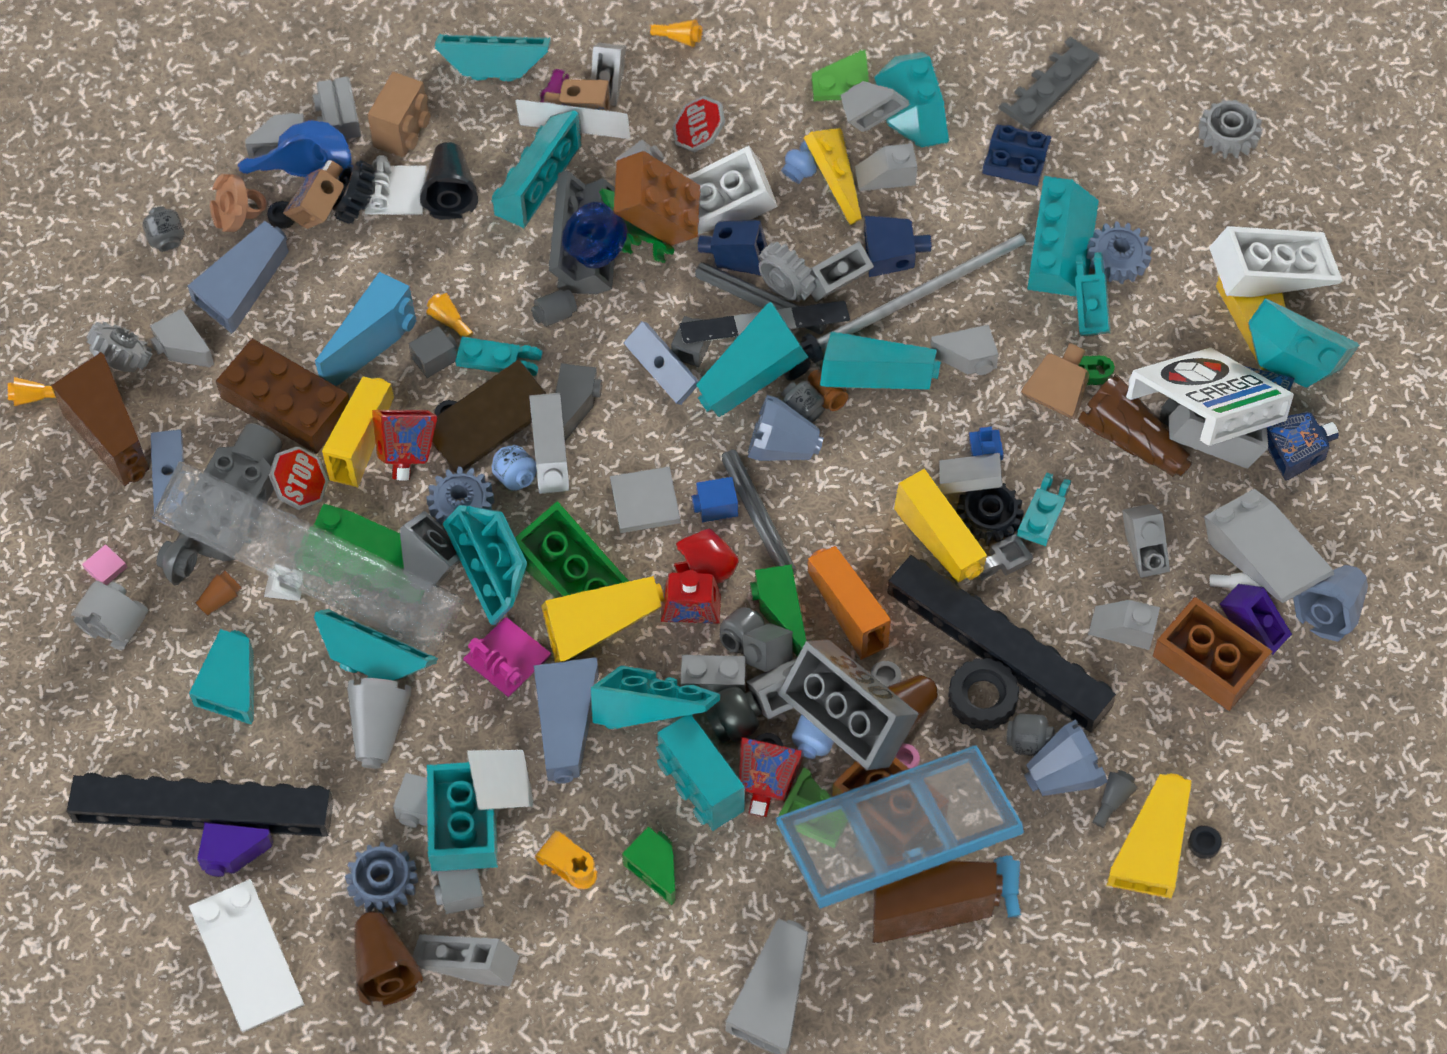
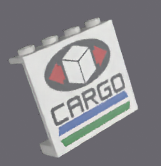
(1217, 389)

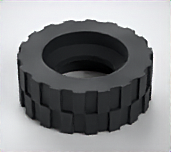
(987, 671)

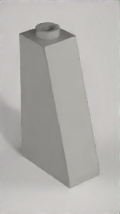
(770, 995)

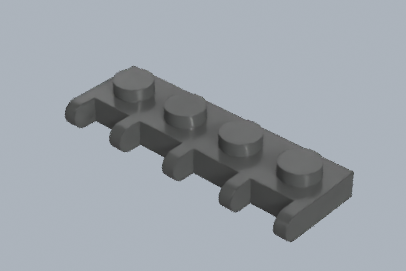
(1052, 84)

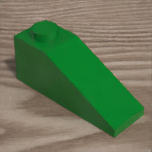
(779, 601)

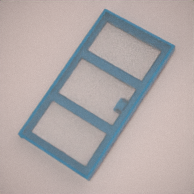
(899, 826)

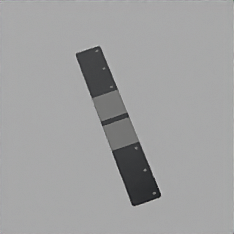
(734, 325)

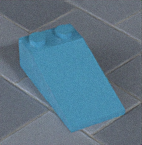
(368, 330)

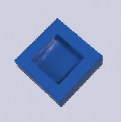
(985, 442)

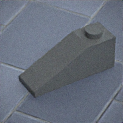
(577, 390)

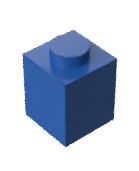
(715, 499)

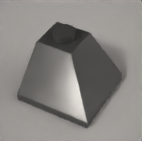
(427, 549)

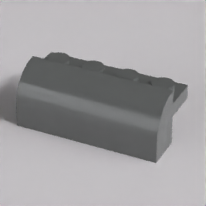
(571, 274)

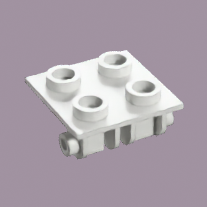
(396, 189)

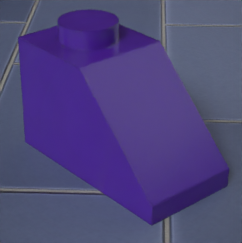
(1256, 614)
(231, 847)

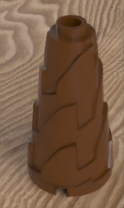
(1133, 428)

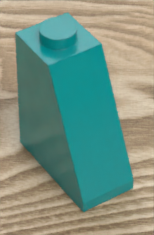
(227, 678)

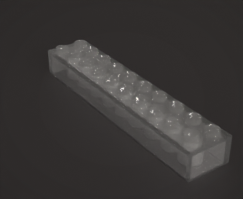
(308, 558)

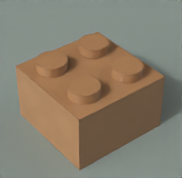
(399, 115)

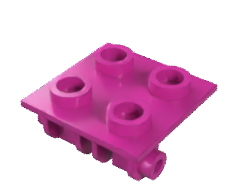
(506, 656)

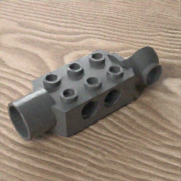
(243, 466)

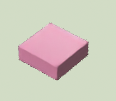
(104, 565)

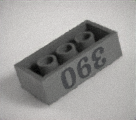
(848, 704)

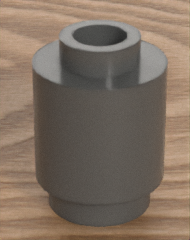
(554, 307)

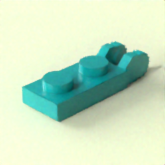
(1092, 298)
(495, 355)
(1043, 512)

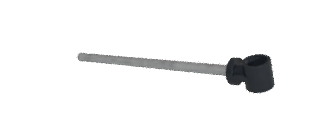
(814, 347)

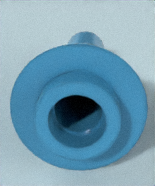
(1011, 874)

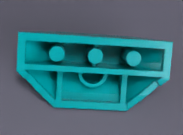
(492, 55)
(916, 81)
(1297, 345)
(488, 557)
(368, 650)

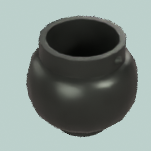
(734, 714)

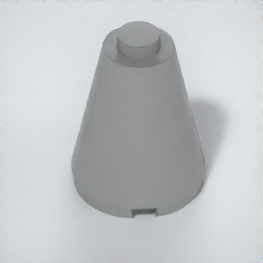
(375, 718)

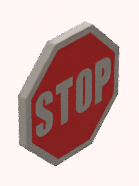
(699, 124)
(298, 477)

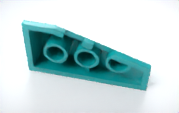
(637, 697)

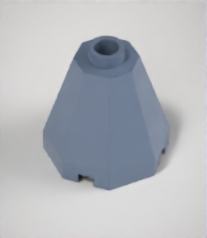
(783, 434)
(1334, 603)
(1065, 764)

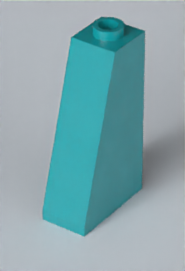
(751, 362)
(877, 364)

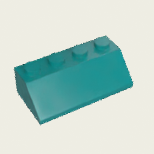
(538, 169)
(1062, 232)

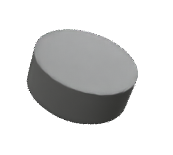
(886, 672)

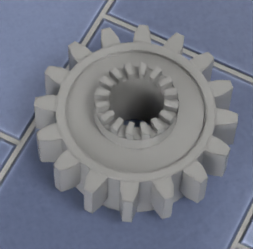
(1230, 128)
(786, 272)
(120, 348)

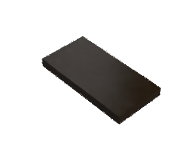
(486, 417)

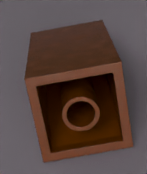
(98, 414)
(936, 899)

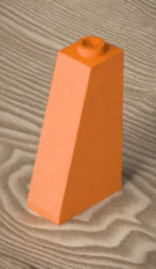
(850, 602)

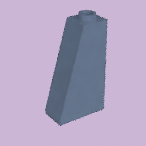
(239, 276)
(565, 714)

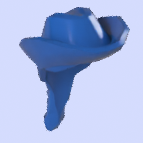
(303, 150)

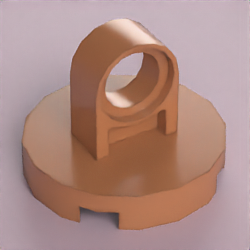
(232, 203)

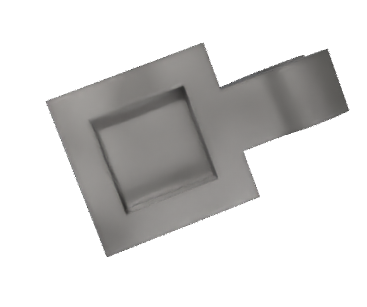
(1006, 555)

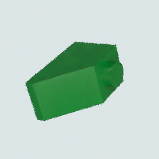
(653, 862)

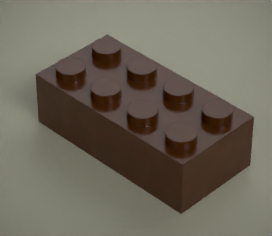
(282, 395)

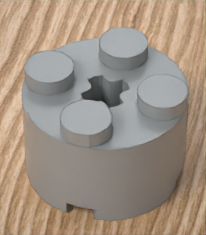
(109, 614)

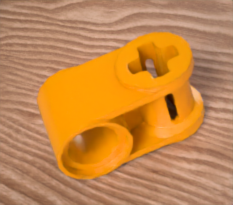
(564, 858)

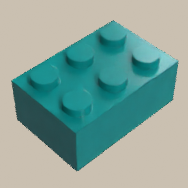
(700, 772)
(457, 829)

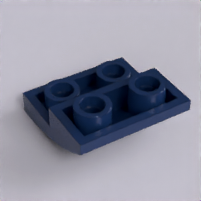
(1016, 154)

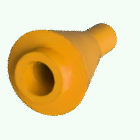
(684, 32)
(443, 310)
(27, 391)

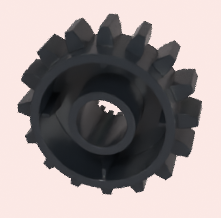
(356, 191)
(990, 526)

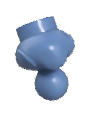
(799, 163)

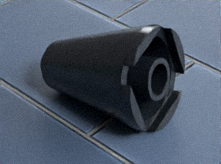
(448, 184)

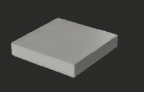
(970, 473)
(645, 499)

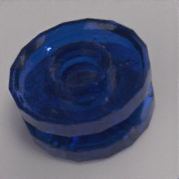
(594, 235)

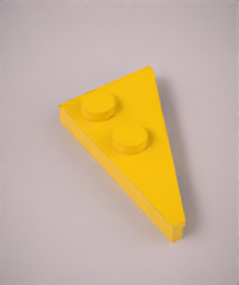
(832, 158)

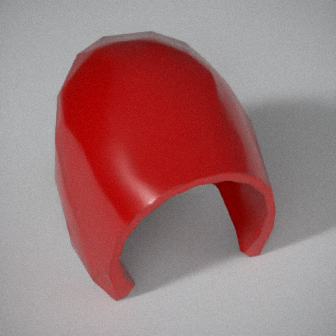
(707, 555)

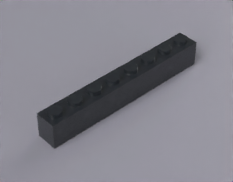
(995, 637)
(194, 803)

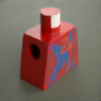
(403, 438)
(691, 598)
(767, 773)

